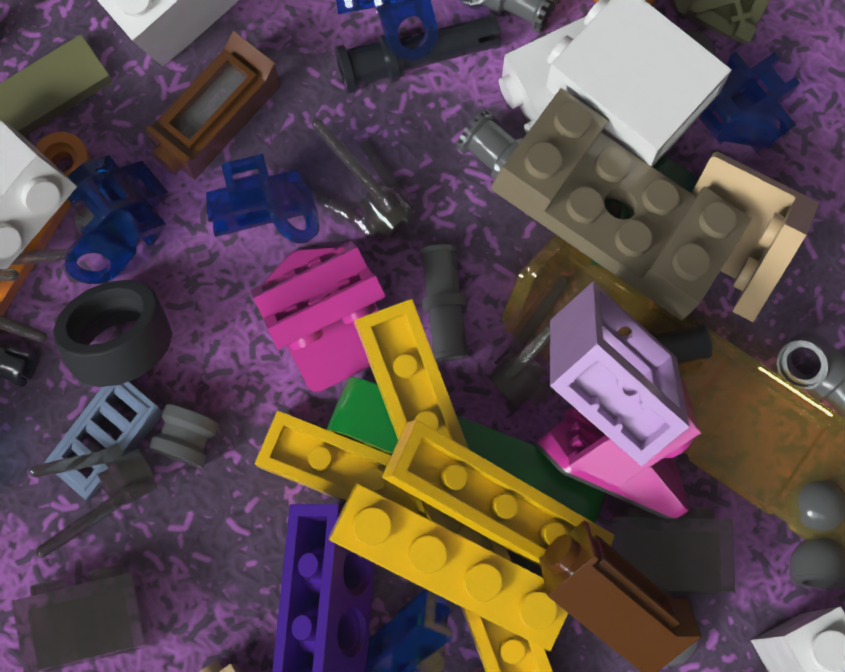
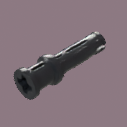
(377, 62)

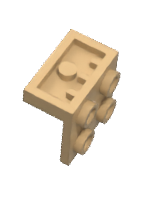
(773, 235)

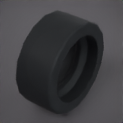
(124, 356)

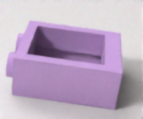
(616, 381)

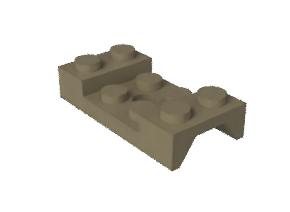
(669, 242)

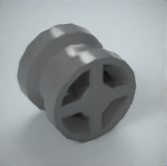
(184, 436)

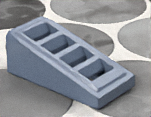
(102, 405)

